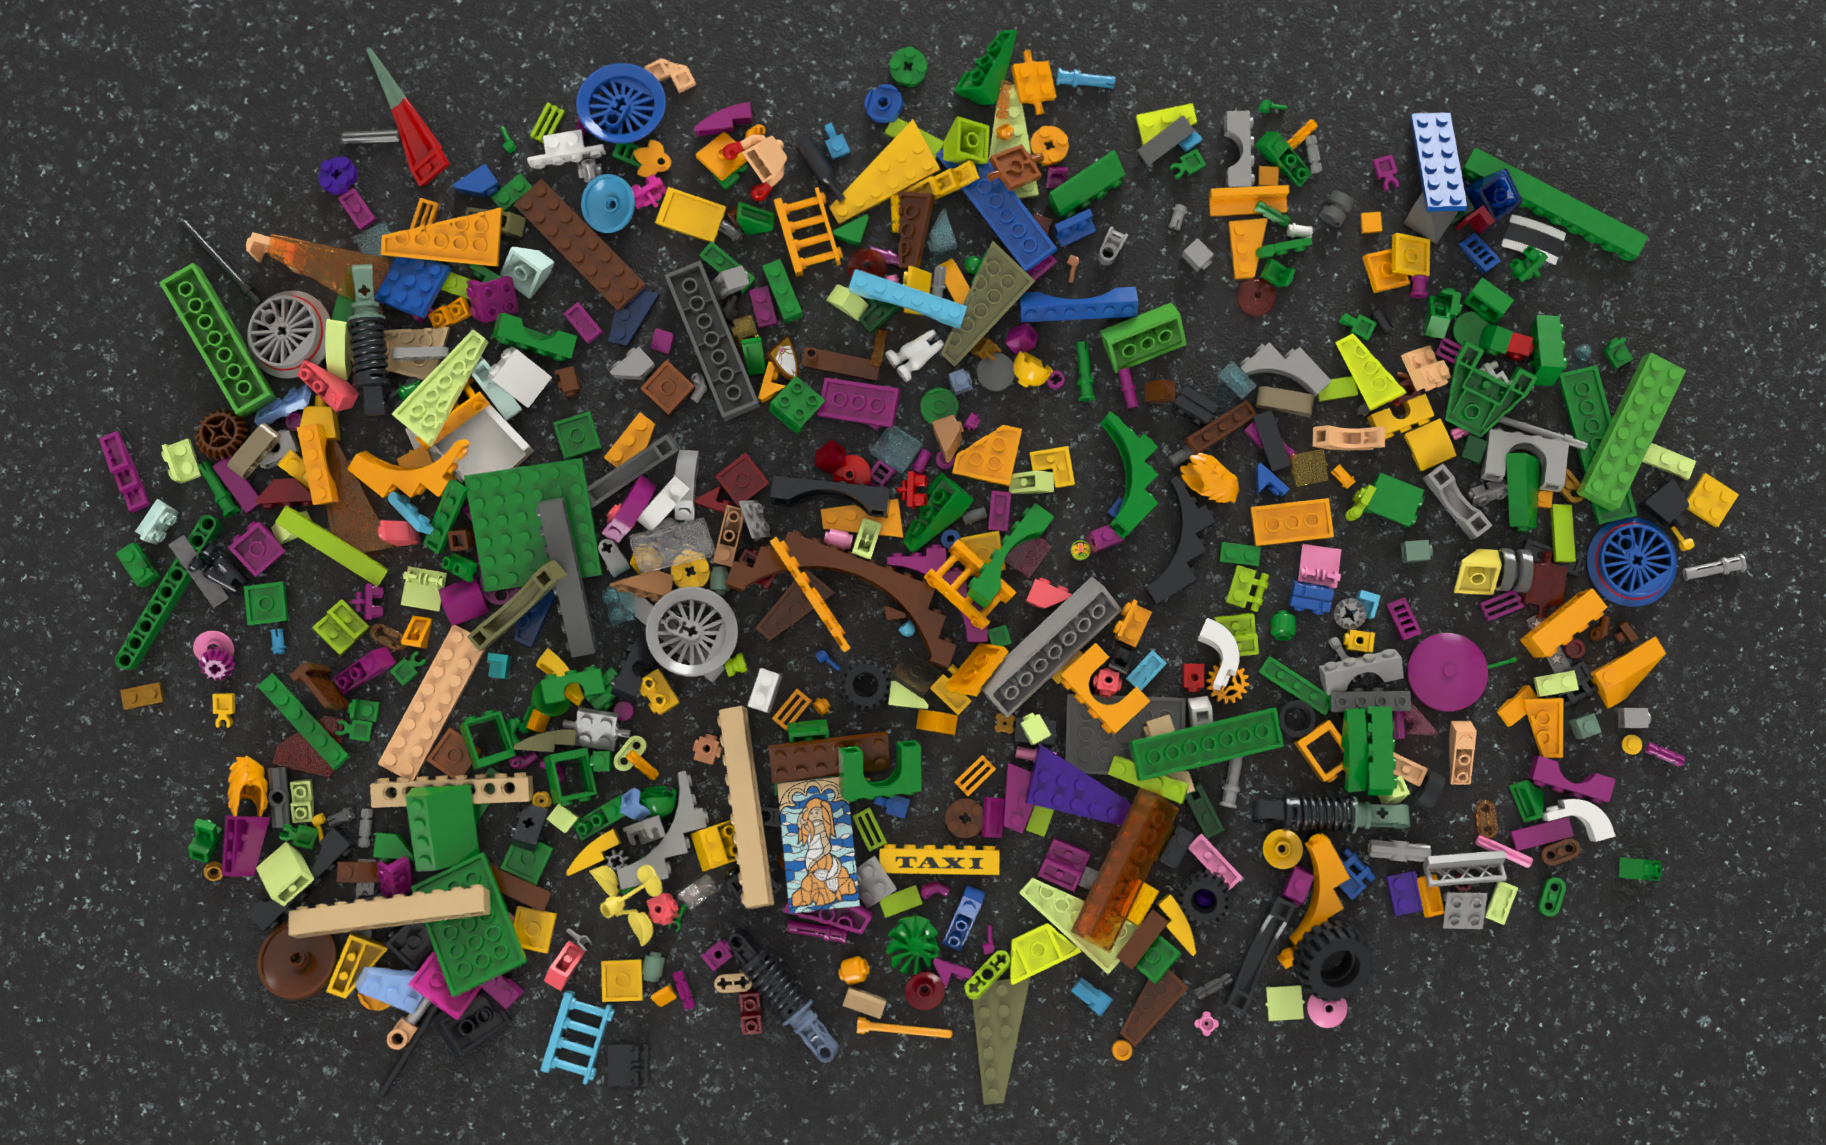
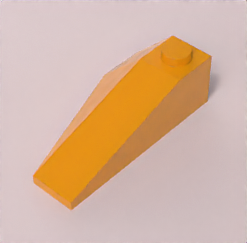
(1625, 672)

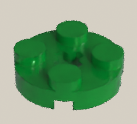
(897, 65)

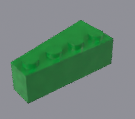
(1380, 751)

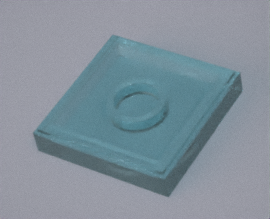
(896, 448)

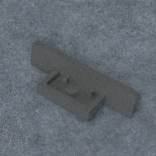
(1377, 697)

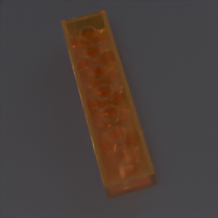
(1124, 870)

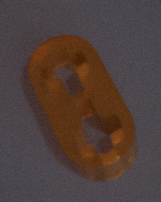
(386, 640)
(1491, 817)

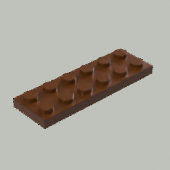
(821, 756)

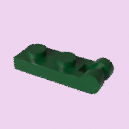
(1204, 812)

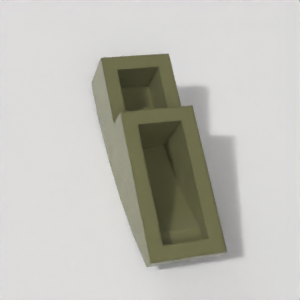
(547, 741)

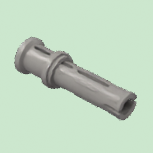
(1723, 566)
(1231, 787)

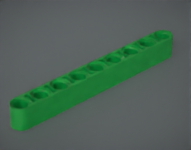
(160, 598)

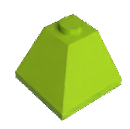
(966, 142)

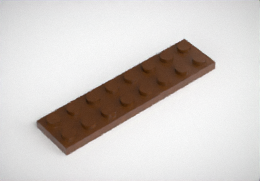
(580, 245)

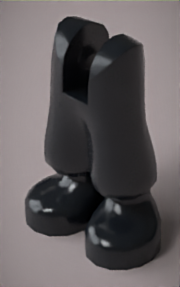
(220, 571)

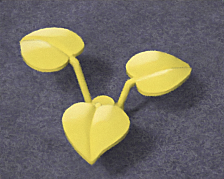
(614, 905)

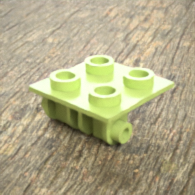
(422, 588)

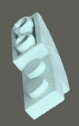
(498, 396)

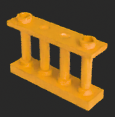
(795, 245)
(461, 413)
(973, 564)

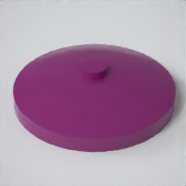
(1447, 672)

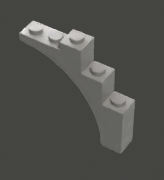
(674, 843)

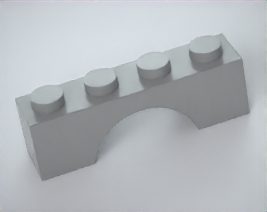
(1237, 127)
(1467, 516)
(1338, 675)

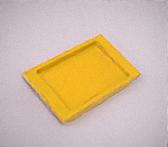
(690, 215)

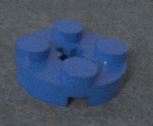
(879, 95)

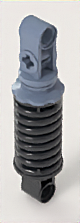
(783, 993)

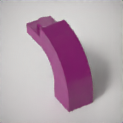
(630, 510)

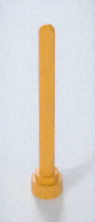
(865, 1025)

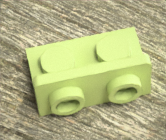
(181, 461)

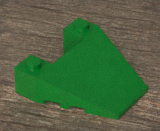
(1479, 398)

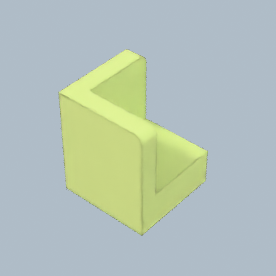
(1398, 794)
(563, 817)

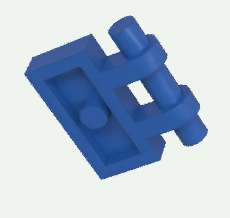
(1354, 885)

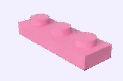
(1213, 860)

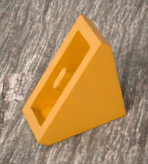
(417, 632)
(936, 722)

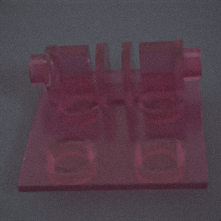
(1028, 556)

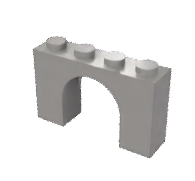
(1551, 452)

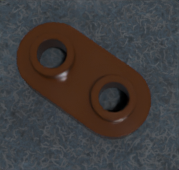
(1558, 851)

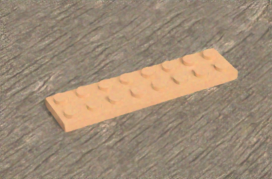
(432, 705)

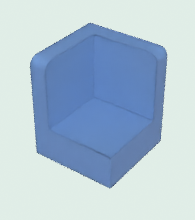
(631, 807)

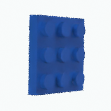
(412, 285)

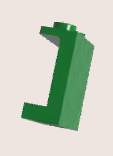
(1395, 500)

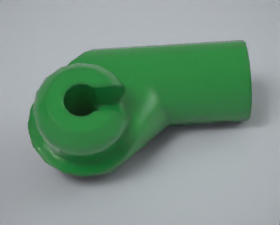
(512, 725)

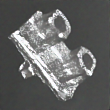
(698, 892)

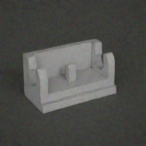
(647, 830)

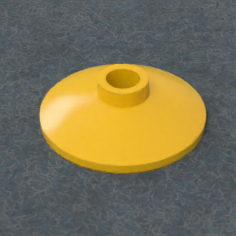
(1291, 854)

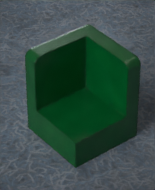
(1473, 449)

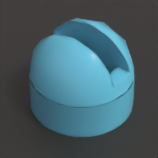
(907, 629)

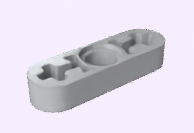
(420, 353)

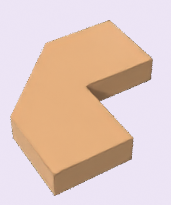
(680, 74)

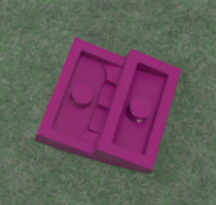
(1064, 864)

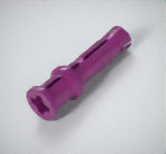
(827, 932)

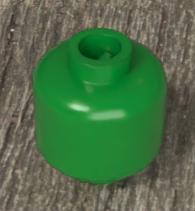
(1283, 625)

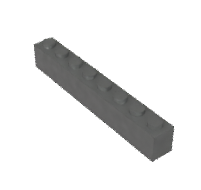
(570, 589)

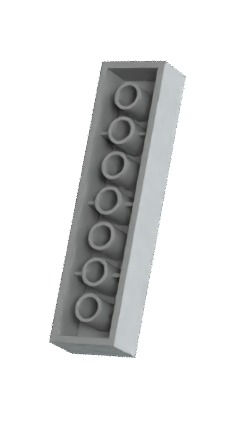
(1050, 646)

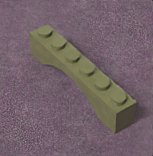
(532, 592)

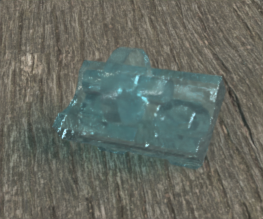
(1237, 380)

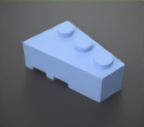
(389, 987)

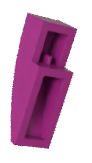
(725, 120)

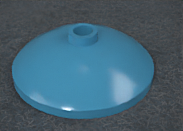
(599, 199)

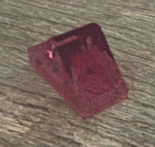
(1421, 725)

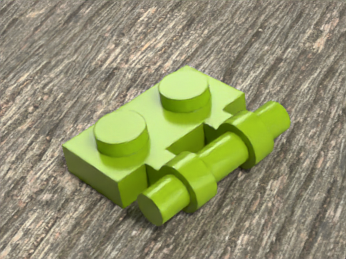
(1361, 500)
(1241, 585)

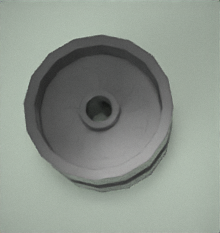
(1515, 570)

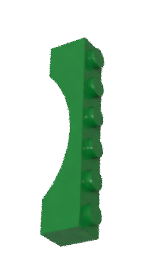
(989, 583)

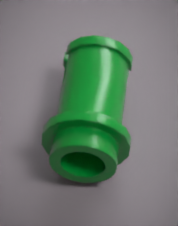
(405, 391)

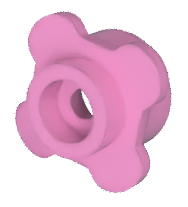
(1206, 1029)

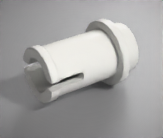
(1299, 231)

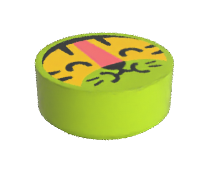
(1080, 550)

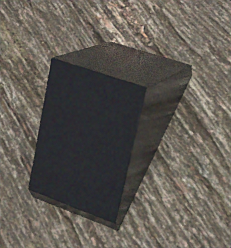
(1121, 658)

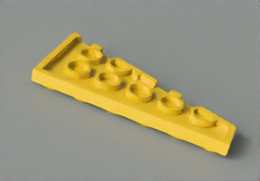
(895, 169)

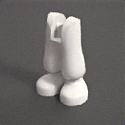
(917, 352)

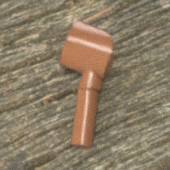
(1072, 261)

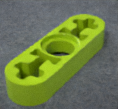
(973, 980)

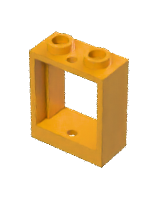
(1302, 742)

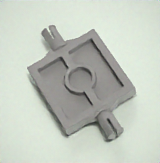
(596, 729)

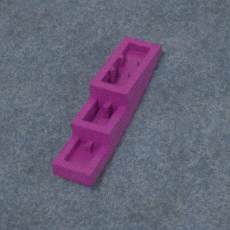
(124, 471)

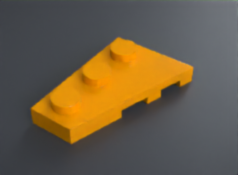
(1244, 240)
(1547, 724)

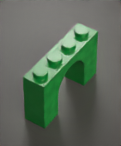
(904, 779)

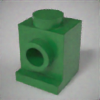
(602, 761)

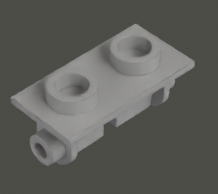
(1495, 490)

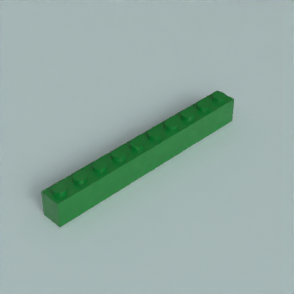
(1561, 208)

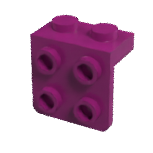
(492, 298)

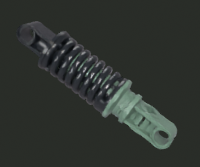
(368, 343)
(1328, 813)

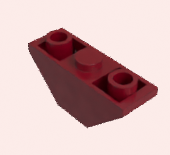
(285, 493)

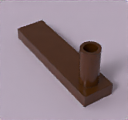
(839, 364)

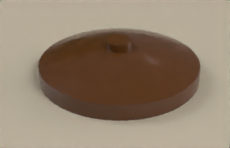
(296, 966)

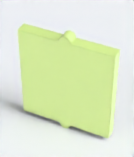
(1284, 1003)

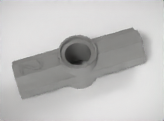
(1398, 850)

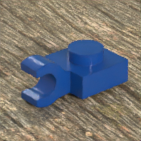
(895, 805)

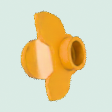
(649, 159)

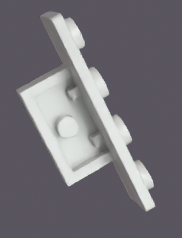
(564, 148)

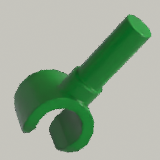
(1267, 104)
(509, 145)
(677, 920)

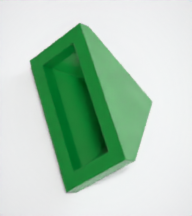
(753, 219)
(1528, 800)

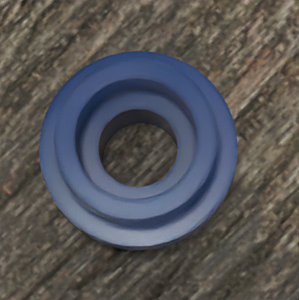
(950, 532)

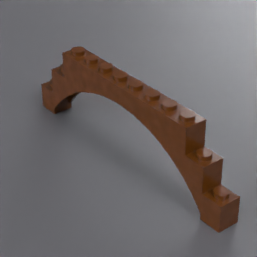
(907, 592)

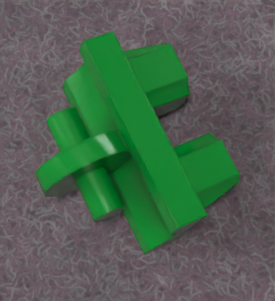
(1529, 266)
(460, 566)

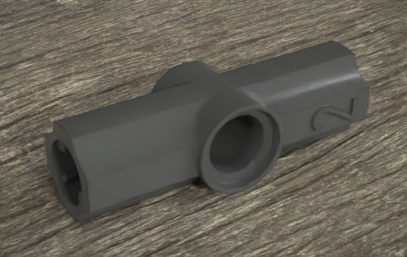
(279, 783)

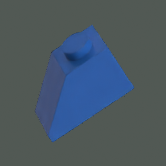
(478, 183)

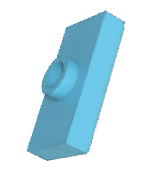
(1146, 670)

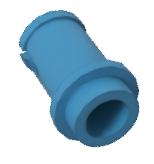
(278, 645)

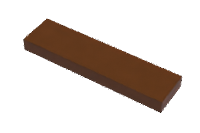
(1220, 427)

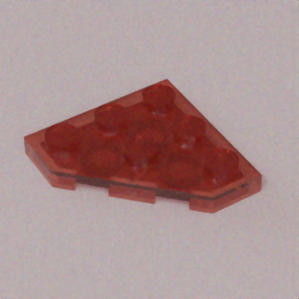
(300, 755)

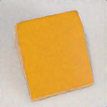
(538, 721)
(664, 996)

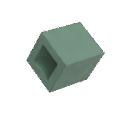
(1416, 551)
(1585, 726)

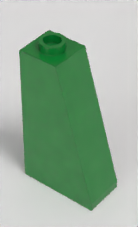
(1523, 490)

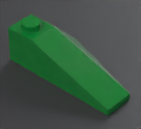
(944, 506)

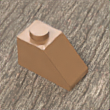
(948, 435)

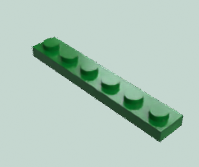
(303, 721)

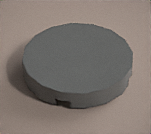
(995, 374)

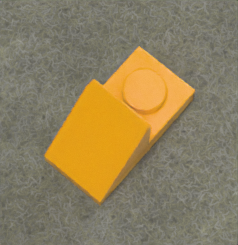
(768, 388)

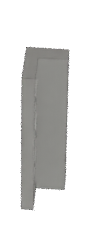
(1465, 861)

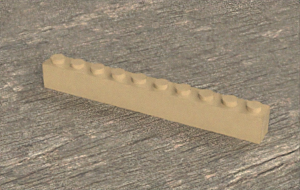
(746, 807)
(389, 912)

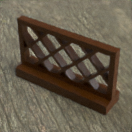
(317, 680)

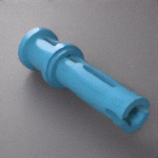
(1075, 78)

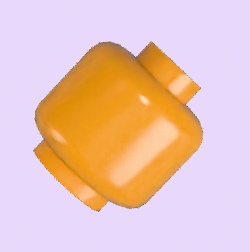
(854, 970)

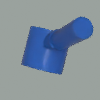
(822, 656)

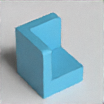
(1369, 601)

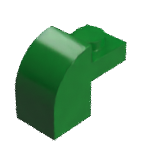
(205, 841)

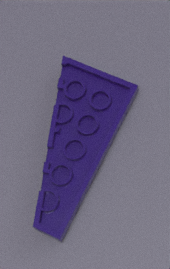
(1067, 789)

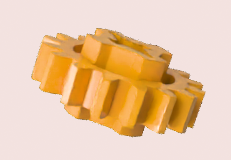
(1239, 688)

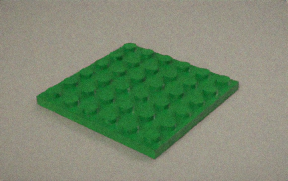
(508, 525)

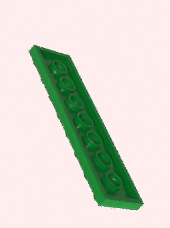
(1589, 421)
(1206, 744)

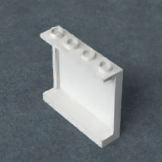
(492, 444)

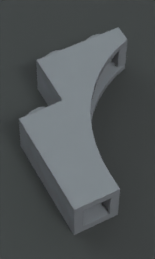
(1296, 366)

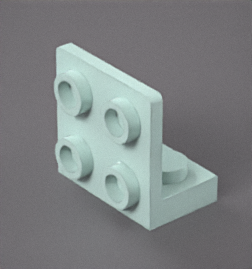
(157, 522)

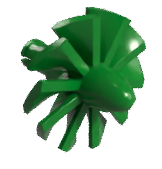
(916, 940)

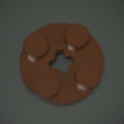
(955, 824)

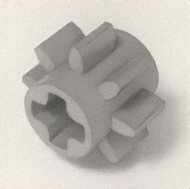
(589, 170)
(611, 863)

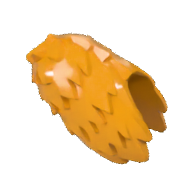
(1210, 478)
(247, 782)

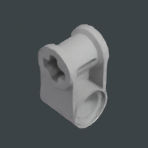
(1112, 243)
(615, 560)

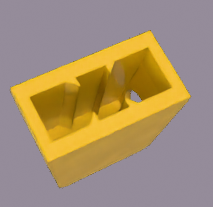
(322, 415)

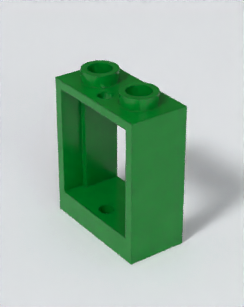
(508, 750)
(586, 774)

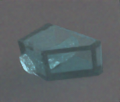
(941, 236)

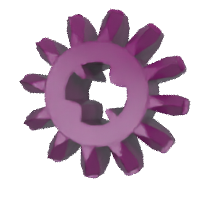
(217, 664)

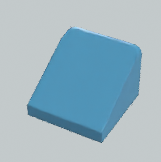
(1190, 142)

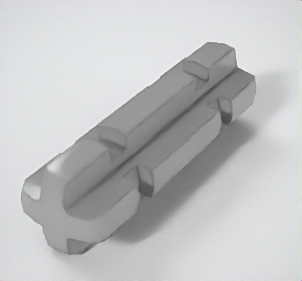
(1313, 154)
(365, 827)

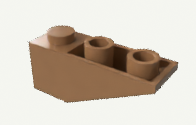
(729, 536)
(649, 585)

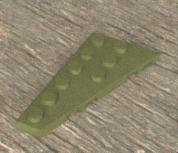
(990, 297)
(997, 1029)

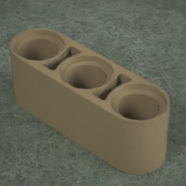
(1284, 401)
(254, 451)

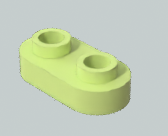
(627, 747)

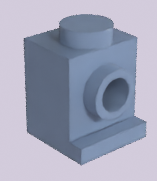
(960, 381)

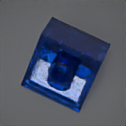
(1496, 193)

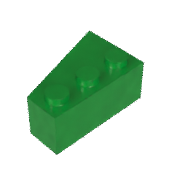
(1548, 349)

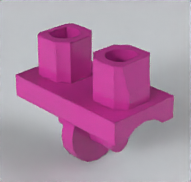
(649, 193)

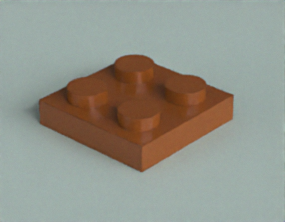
(667, 387)
(451, 754)

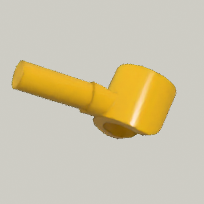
(1684, 544)
(317, 821)

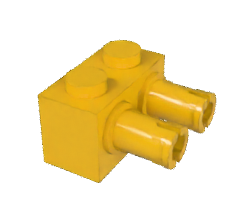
(658, 692)

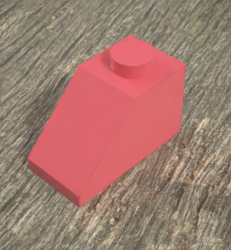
(564, 965)

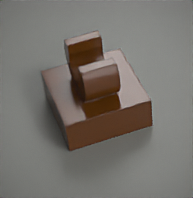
(1627, 631)

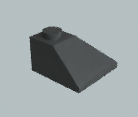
(1428, 224)

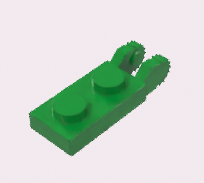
(1283, 247)

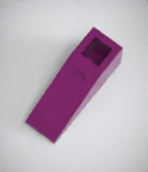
(364, 669)

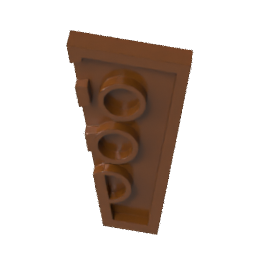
(914, 222)
(1152, 1005)

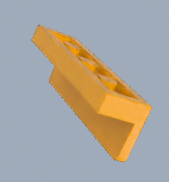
(1243, 199)

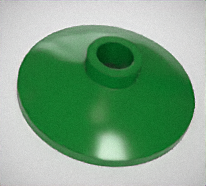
(554, 709)

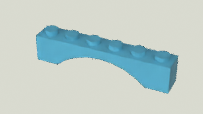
(907, 297)

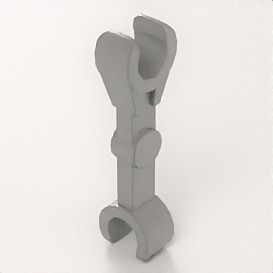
(1336, 645)

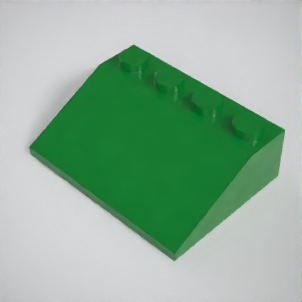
(442, 826)

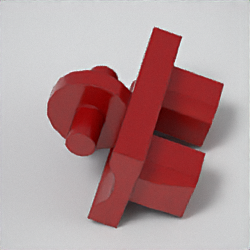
(909, 490)

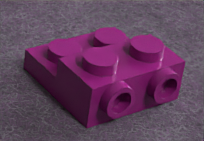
(256, 548)

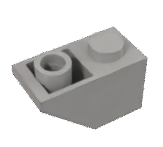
(634, 366)

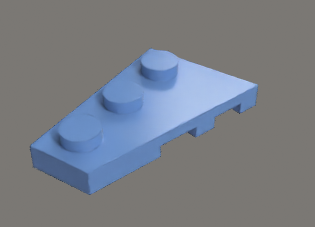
(279, 408)

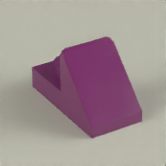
(945, 969)

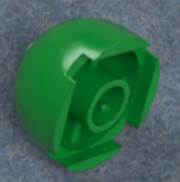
(658, 800)

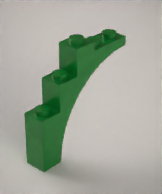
(1138, 473)

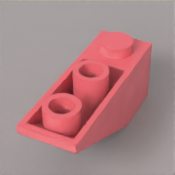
(329, 387)
(398, 533)

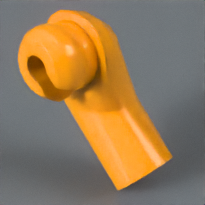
(756, 130)

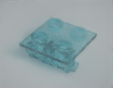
(616, 613)

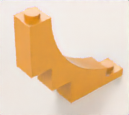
(1324, 902)

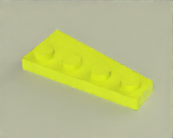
(1370, 376)

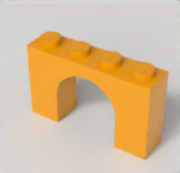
(1077, 680)

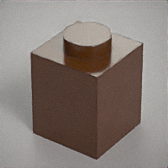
(1160, 391)

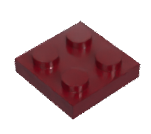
(742, 479)

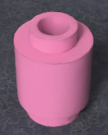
(838, 538)

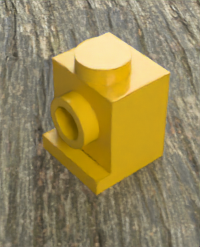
(1350, 643)

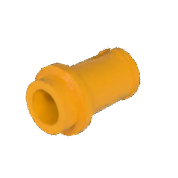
(1345, 479)

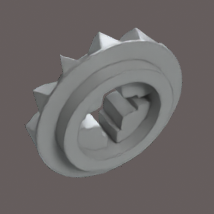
(1359, 615)

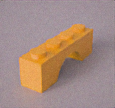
(320, 482)

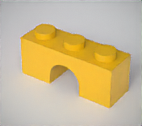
(1417, 411)

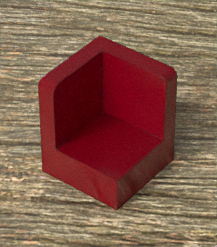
(830, 457)

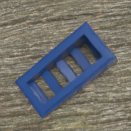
(1489, 254)

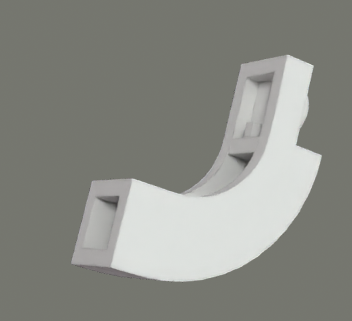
(663, 503)
(1225, 644)
(1594, 819)

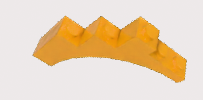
(413, 481)

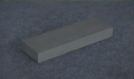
(1165, 140)

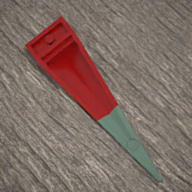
(420, 146)

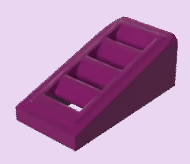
(876, 468)
(1399, 628)

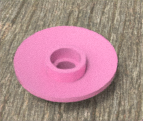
(207, 639)
(1319, 1016)

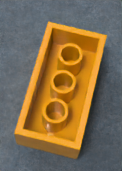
(1563, 623)

